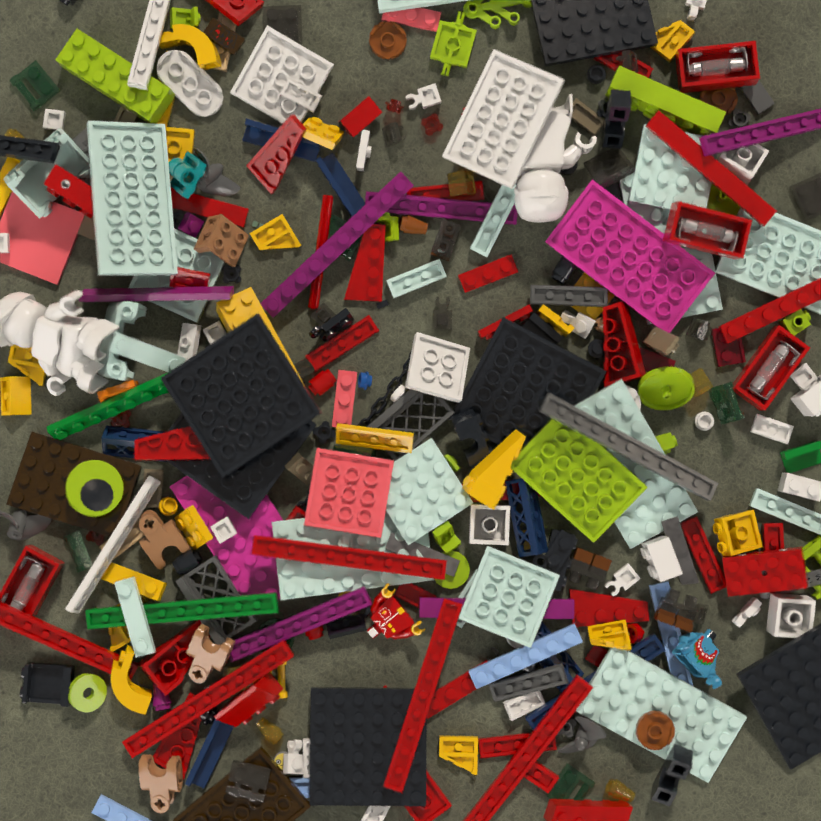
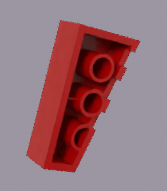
(620, 346)
(587, 810)

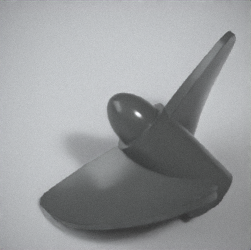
(213, 181)
(25, 526)
(586, 736)

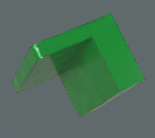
(801, 456)

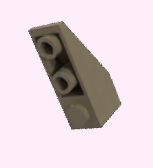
(661, 341)

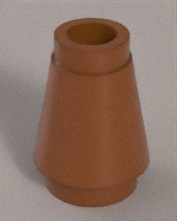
(412, 225)

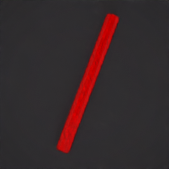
(322, 237)

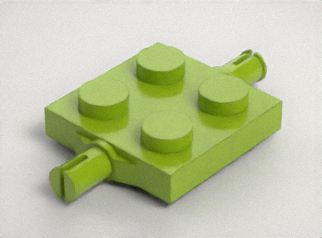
(453, 44)

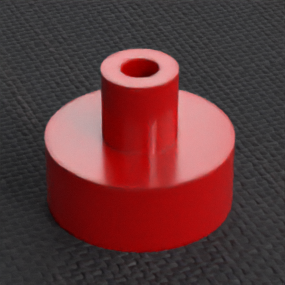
(635, 633)

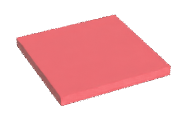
(41, 244)
(348, 492)

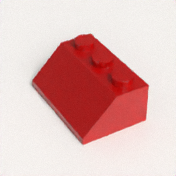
(250, 700)

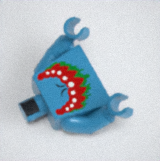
(699, 655)

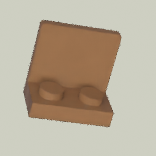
(222, 239)

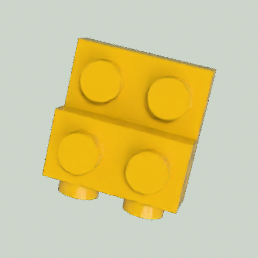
(737, 533)

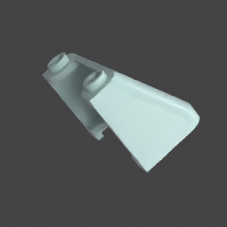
(28, 176)
(119, 314)

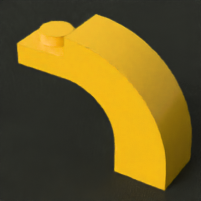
(183, 34)
(128, 693)

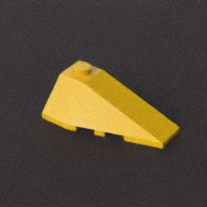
(487, 478)

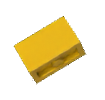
(15, 395)

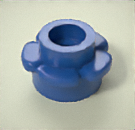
(364, 380)

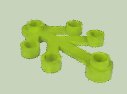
(497, 7)

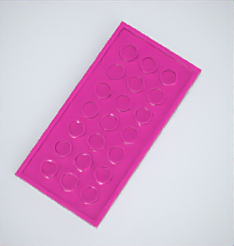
(629, 257)
(248, 572)

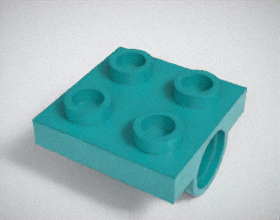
(186, 173)

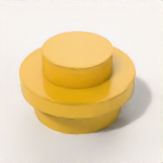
(168, 506)

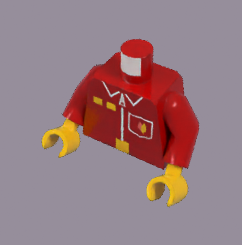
(391, 617)

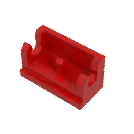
(360, 116)

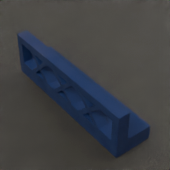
(260, 133)
(341, 183)
(122, 438)
(530, 516)
(567, 662)
(209, 754)

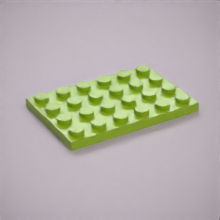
(578, 477)

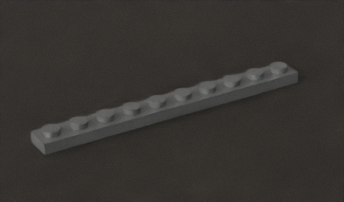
(628, 447)

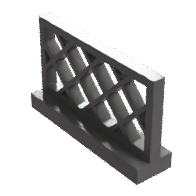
(403, 405)
(191, 591)

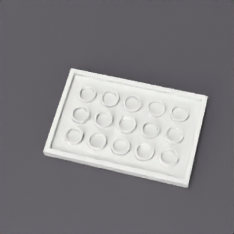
(503, 118)

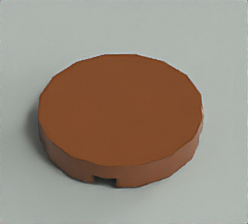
(382, 40)
(724, 99)
(655, 730)

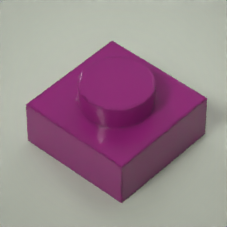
(190, 224)

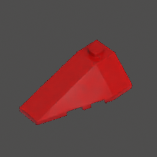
(170, 662)

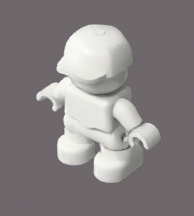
(541, 189)
(57, 338)

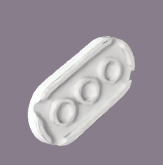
(189, 83)

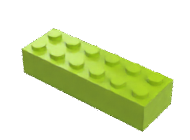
(110, 75)
(683, 110)

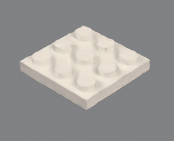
(437, 367)

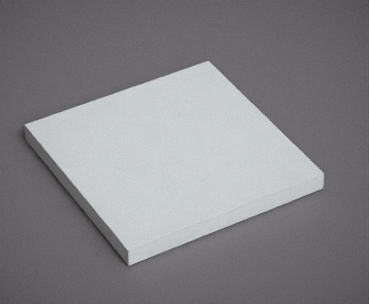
(268, 69)

